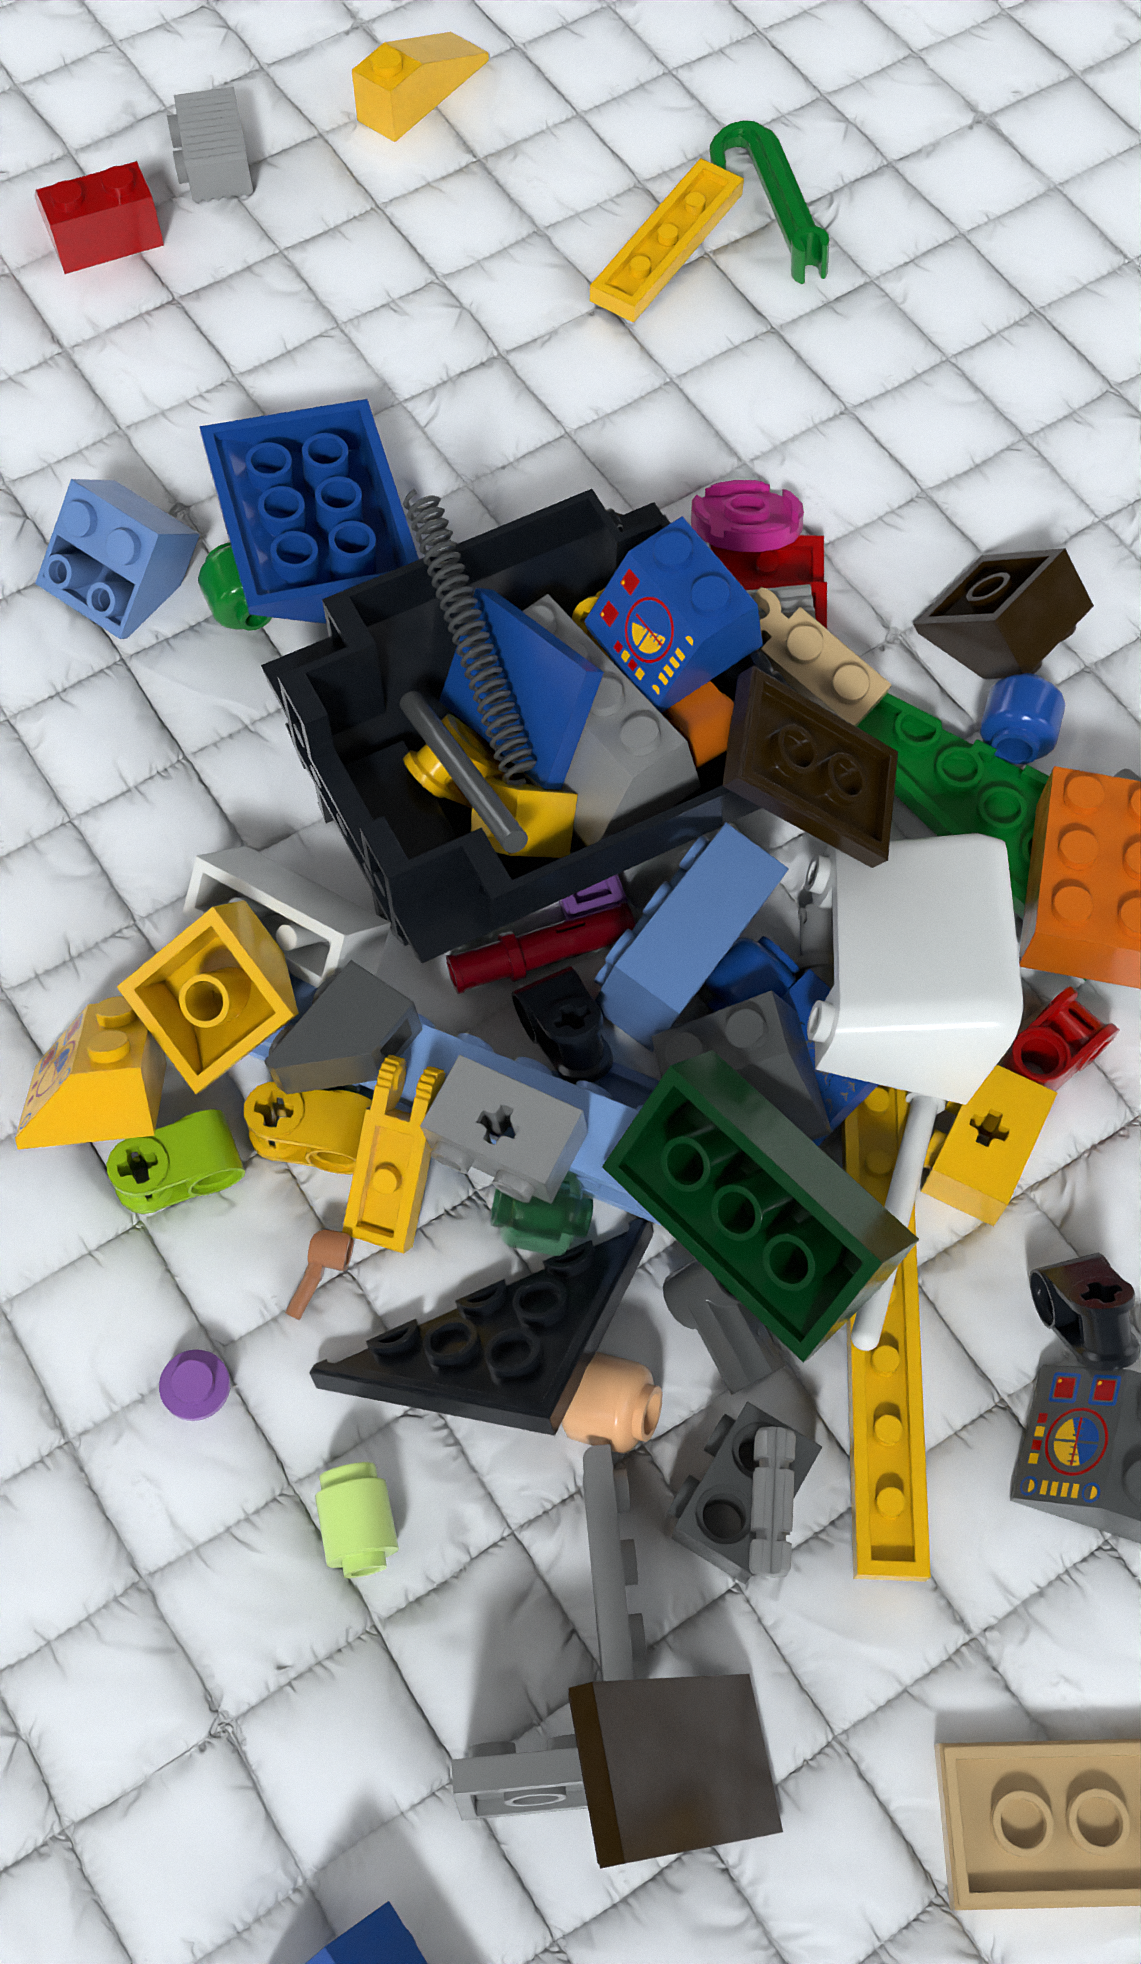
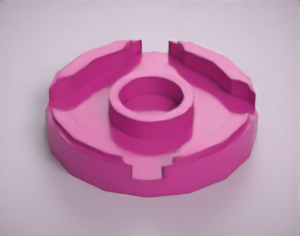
(747, 516)

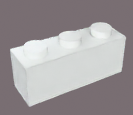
(306, 920)

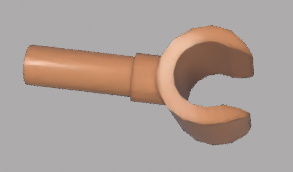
(326, 1250)

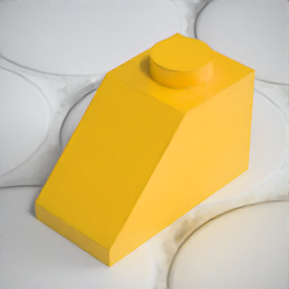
(541, 812)

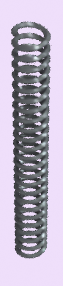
(472, 627)

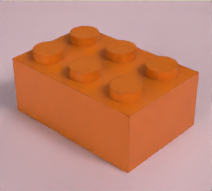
(1085, 879)

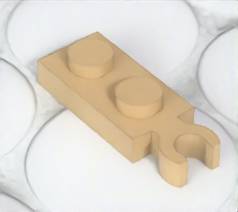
(818, 662)

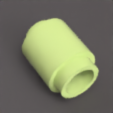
(356, 1519)

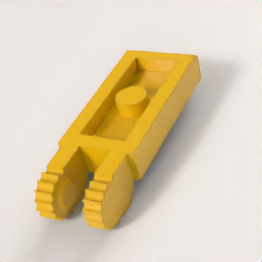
(391, 1160)

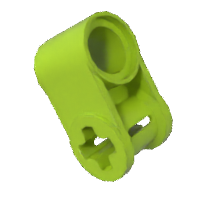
(182, 1162)

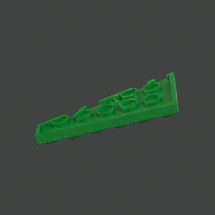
(960, 784)

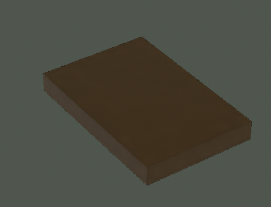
(811, 768)

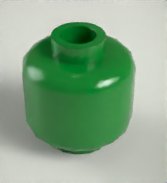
(224, 592)

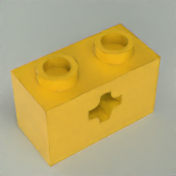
(982, 1177)

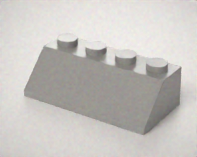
(628, 752)

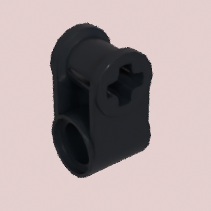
(565, 1025)
(1088, 1310)

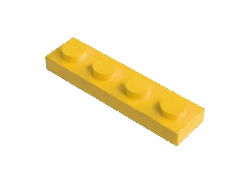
(666, 240)

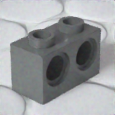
(731, 1485)

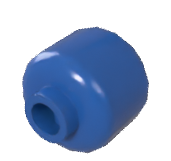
(1022, 718)
(750, 971)

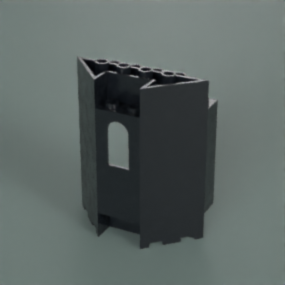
(351, 736)

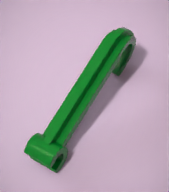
(804, 239)

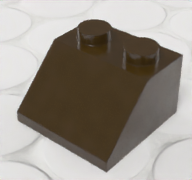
(1008, 612)

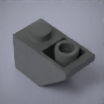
(343, 1034)

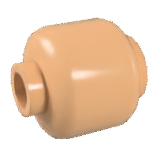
(614, 1404)

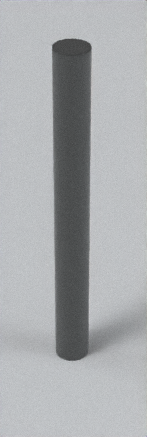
(464, 773)

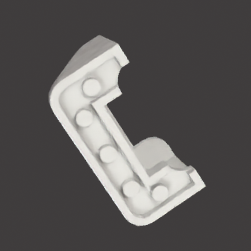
(920, 965)

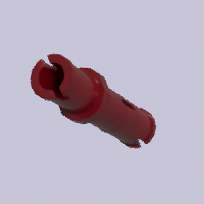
(537, 948)

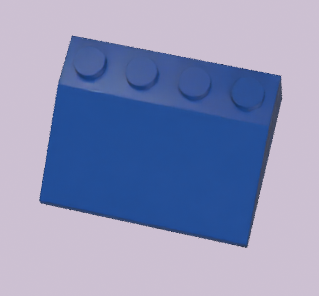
(307, 506)

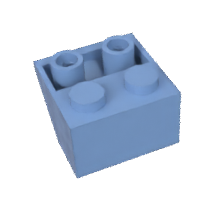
(114, 555)

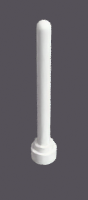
(899, 1203)

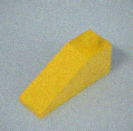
(410, 78)

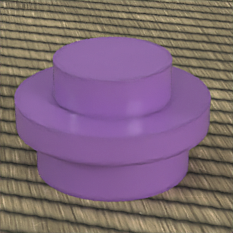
(194, 1385)

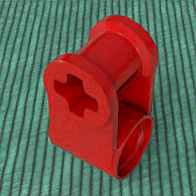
(1059, 1041)

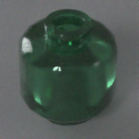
(543, 1225)

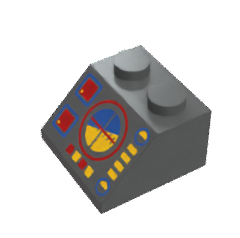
(1084, 1449)

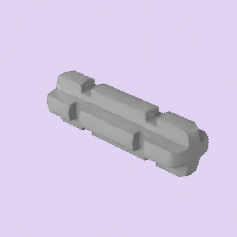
(772, 1502)

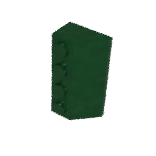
(757, 1202)

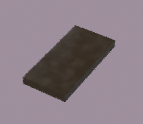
(672, 1765)

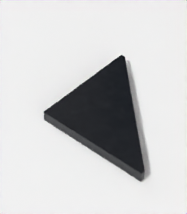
(506, 1349)

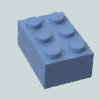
(685, 933)

